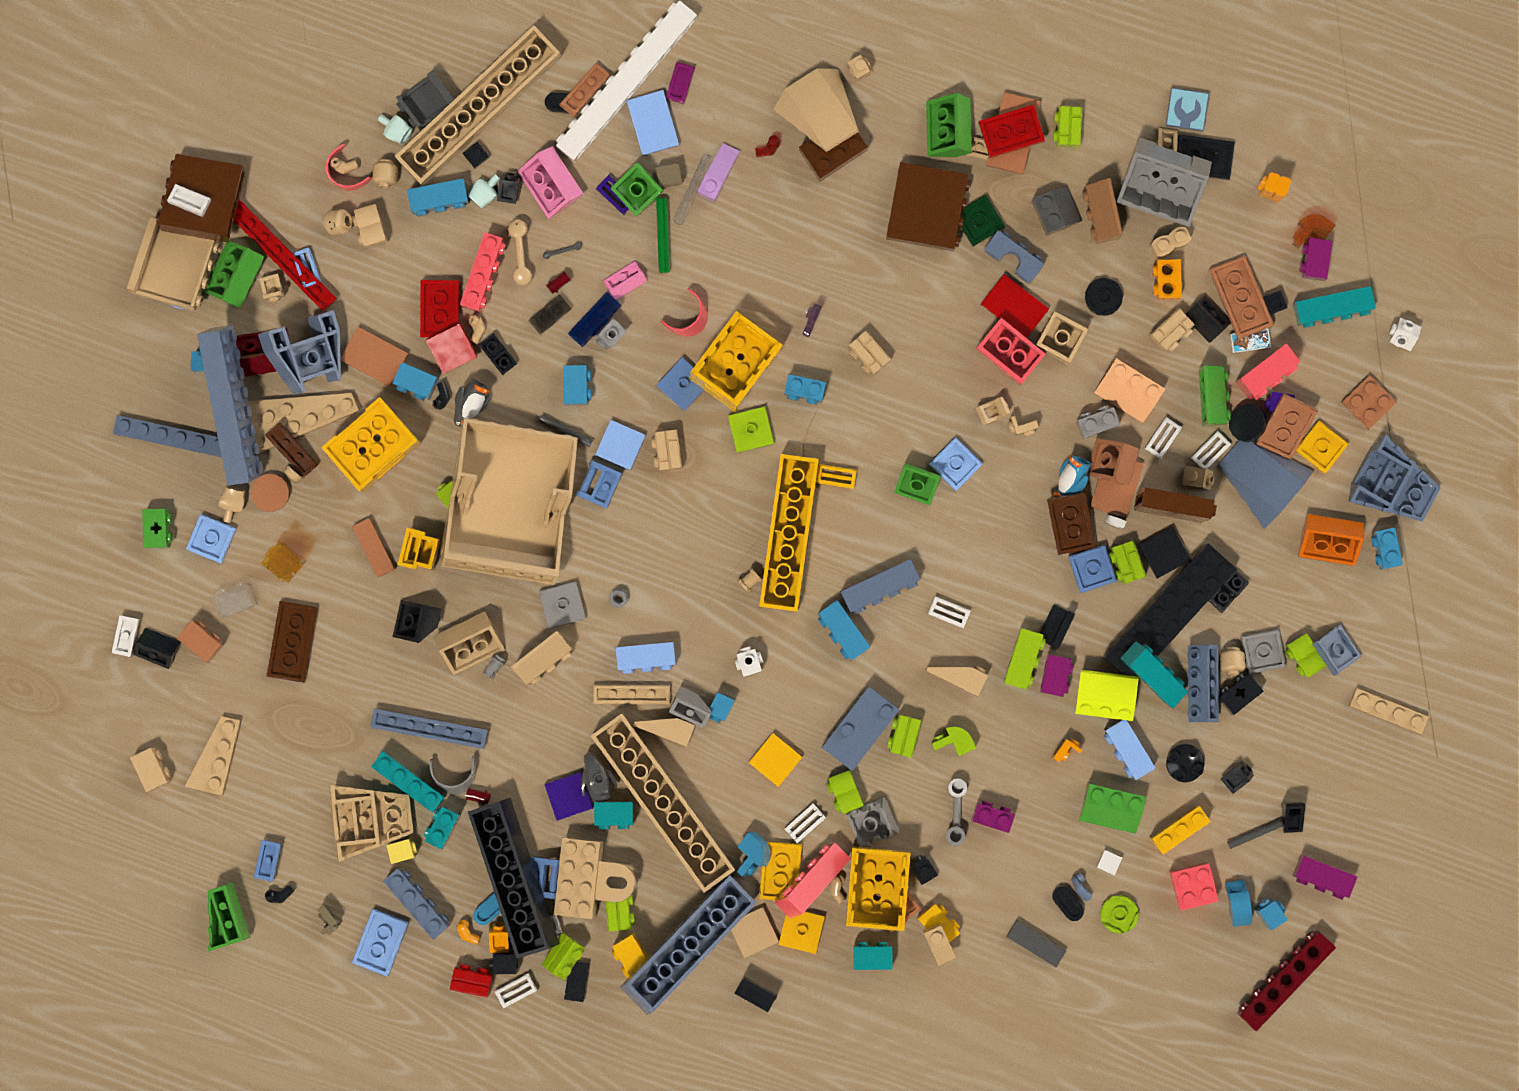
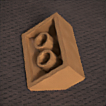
(1102, 211)

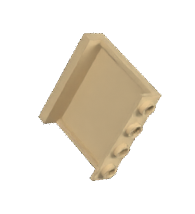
(172, 267)

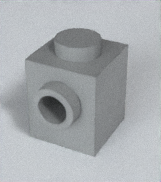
(609, 334)

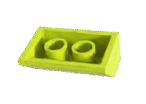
(1107, 695)

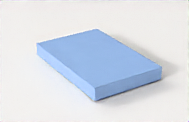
(652, 123)
(380, 942)

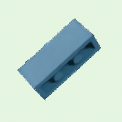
(438, 197)
(843, 631)

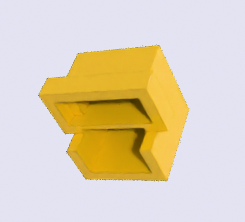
(419, 550)

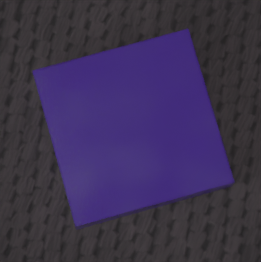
(567, 797)

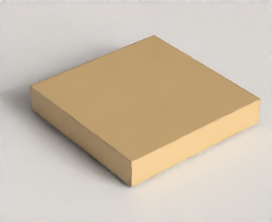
(754, 933)

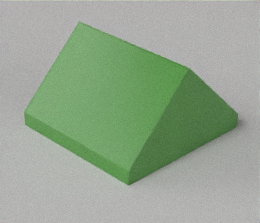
(637, 189)
(917, 484)

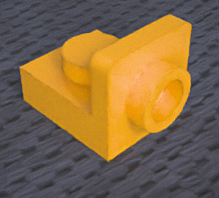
(1063, 750)
(498, 938)

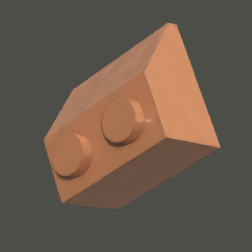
(1113, 461)

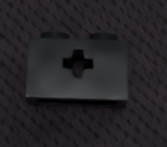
(1250, 692)

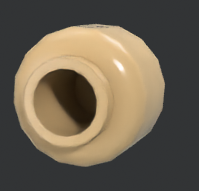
(385, 173)
(337, 222)
(1232, 661)

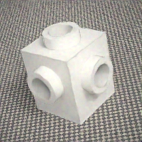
(1404, 334)
(750, 669)

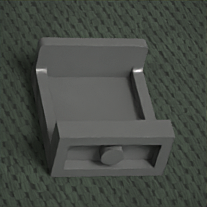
(425, 101)

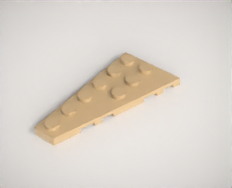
(299, 414)

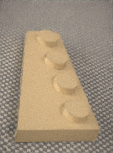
(214, 763)

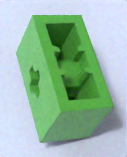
(153, 518)

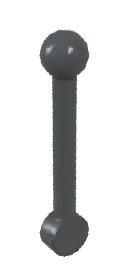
(577, 246)

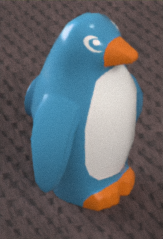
(1073, 476)

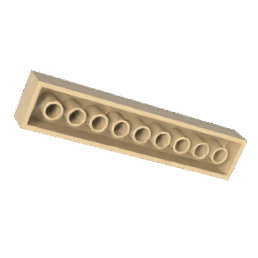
(478, 106)
(663, 802)

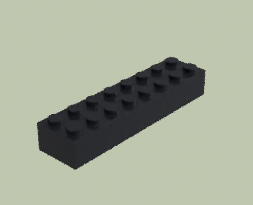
(1174, 606)
(513, 878)

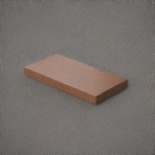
(1015, 160)
(1241, 297)

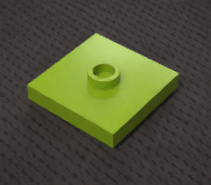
(750, 429)

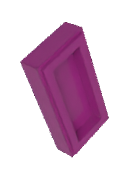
(680, 83)

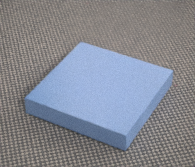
(620, 445)
(955, 464)
(211, 538)

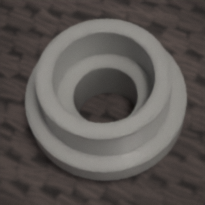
(624, 598)

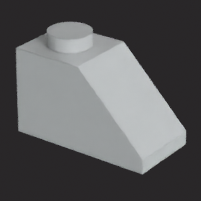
(690, 707)

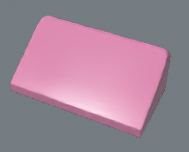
(625, 280)

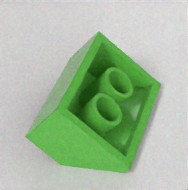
(949, 126)
(233, 274)
(1214, 396)
(1112, 808)

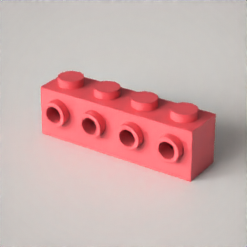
(484, 267)

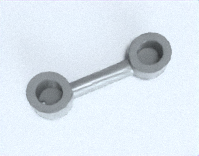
(956, 788)

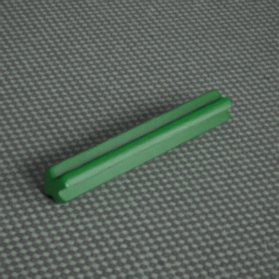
(663, 235)

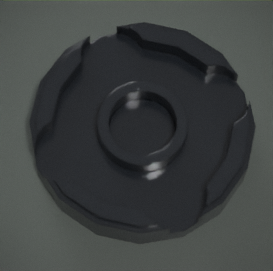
(1103, 297)
(1247, 423)

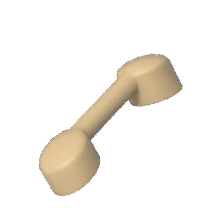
(521, 275)

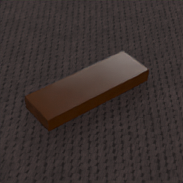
(291, 449)

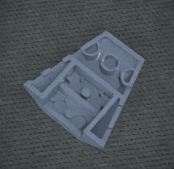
(1263, 479)
(1393, 482)

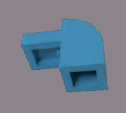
(757, 851)
(1239, 903)

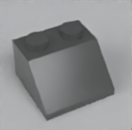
(1056, 210)

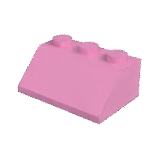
(550, 182)

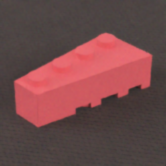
(812, 880)

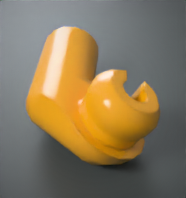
(465, 934)

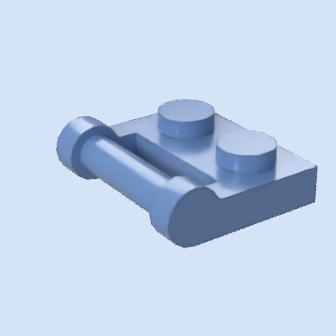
(605, 485)
(540, 866)

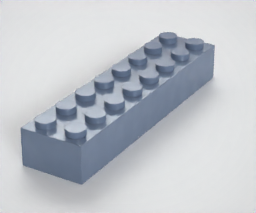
(230, 404)
(688, 945)

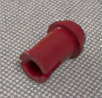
(558, 282)
(478, 796)

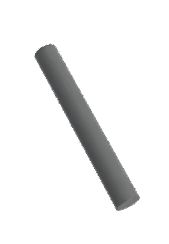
(565, 430)
(1254, 834)

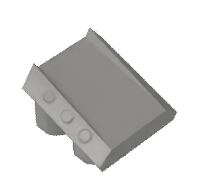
(872, 822)

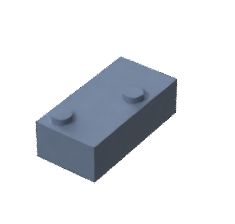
(860, 728)

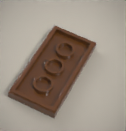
(292, 641)

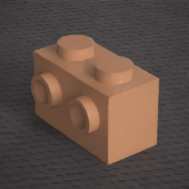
(200, 641)

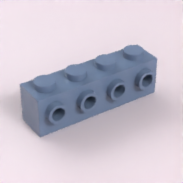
(879, 586)
(1203, 683)
(416, 903)

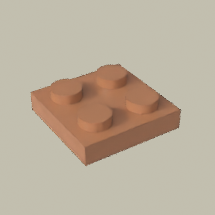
(1368, 402)

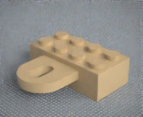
(585, 878)

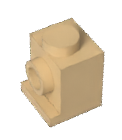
(859, 68)

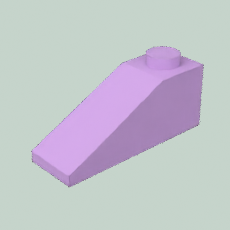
(718, 173)

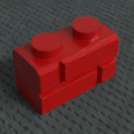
(471, 981)

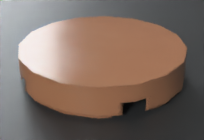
(270, 492)

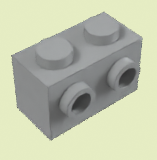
(1097, 423)

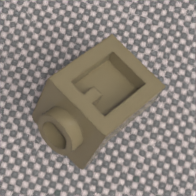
(328, 916)

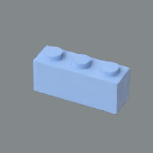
(645, 657)
(1128, 749)

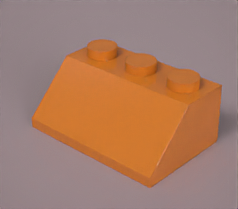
(1331, 539)

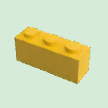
(1180, 829)

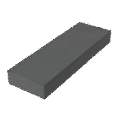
(1036, 943)

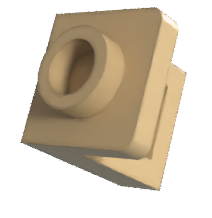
(271, 288)
(993, 410)
(1026, 429)
(1198, 477)

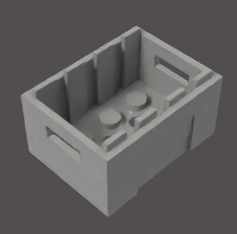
(1158, 193)

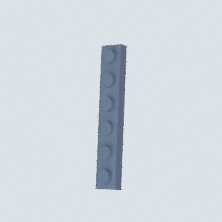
(167, 436)
(429, 728)

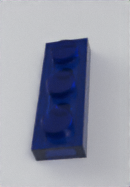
(594, 319)

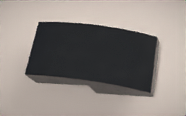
(497, 353)
(1228, 592)

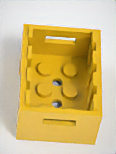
(736, 338)
(380, 456)
(891, 908)

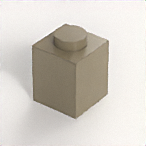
(668, 175)

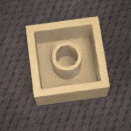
(1061, 338)

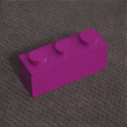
(1324, 877)

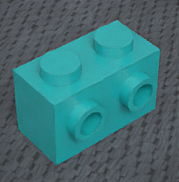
(614, 814)
(442, 827)
(872, 956)

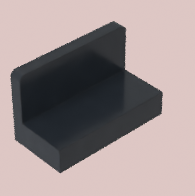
(1207, 319)
(1056, 626)
(156, 648)
(755, 994)

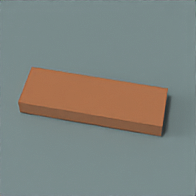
(585, 90)
(373, 547)

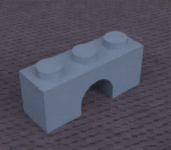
(1028, 264)

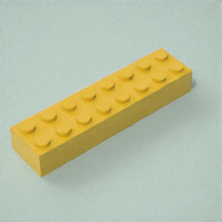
(789, 533)

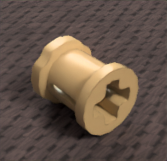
(749, 580)

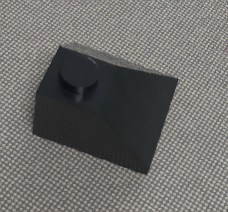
(415, 621)

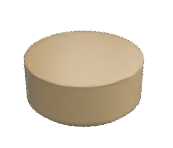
(292, 474)

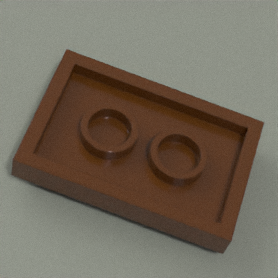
(1071, 523)

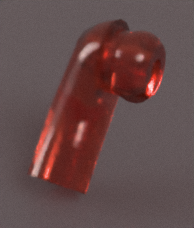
(770, 148)

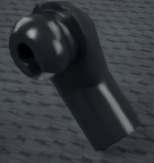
(443, 397)
(279, 896)

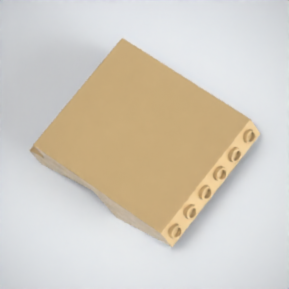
(508, 501)

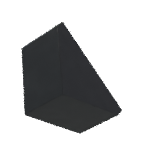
(1293, 816)

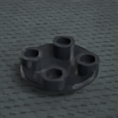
(1185, 763)

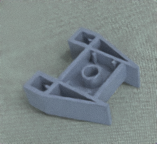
(306, 357)

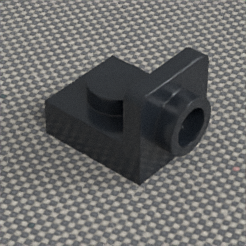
(508, 188)
(1237, 777)
(923, 869)

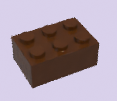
(826, 163)

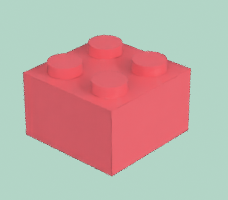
(1193, 886)

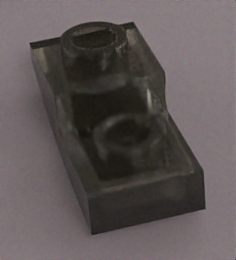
(550, 314)

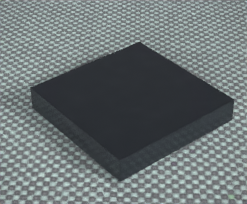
(1164, 552)

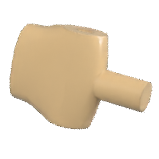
(232, 501)

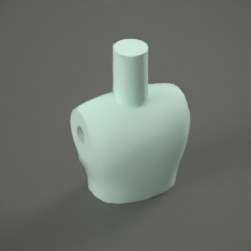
(396, 128)
(483, 192)

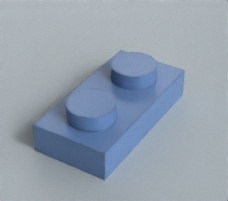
(267, 860)

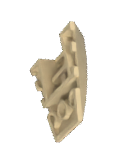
(819, 108)
(367, 819)

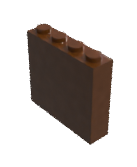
(210, 178)
(928, 207)
(1174, 505)

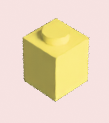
(402, 850)

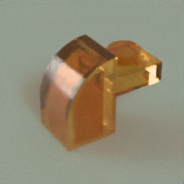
(1313, 225)

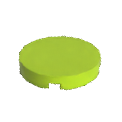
(1119, 914)

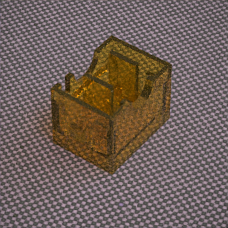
(283, 561)

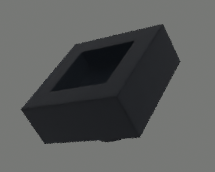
(476, 155)
(1275, 302)

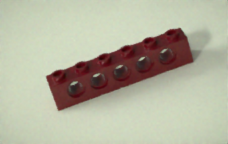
(1284, 991)

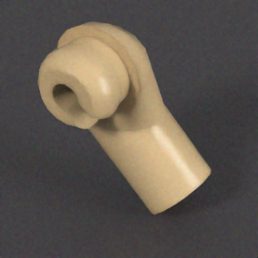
(343, 167)

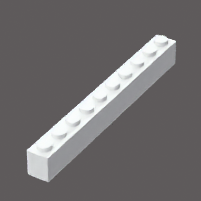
(626, 81)

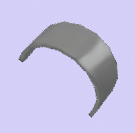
(457, 789)

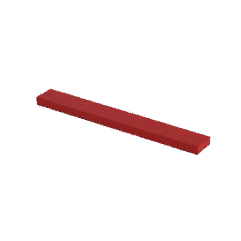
(282, 256)

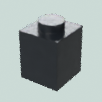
(504, 963)

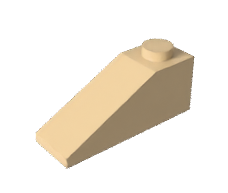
(966, 678)
(672, 729)

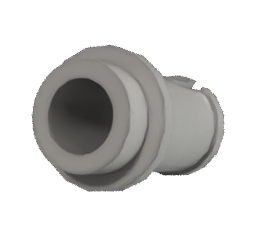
(493, 667)

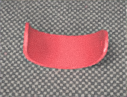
(328, 170)
(697, 326)

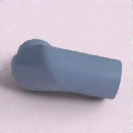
(1080, 889)

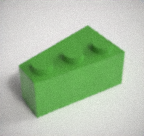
(225, 917)

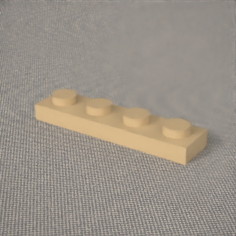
(1388, 711)

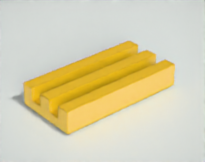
(830, 483)

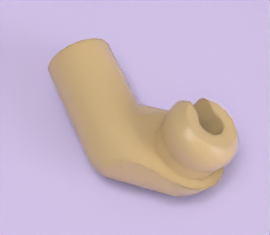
(478, 328)
(835, 887)

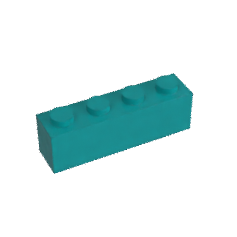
(1334, 306)
(1154, 674)
(408, 781)

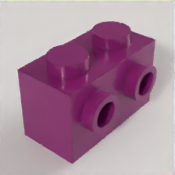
(1316, 259)
(1056, 675)
(992, 817)

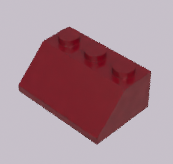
(252, 355)

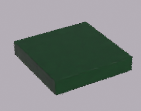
(980, 221)

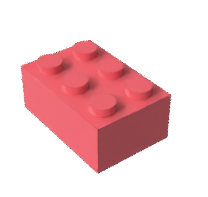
(1010, 351)
(1268, 372)

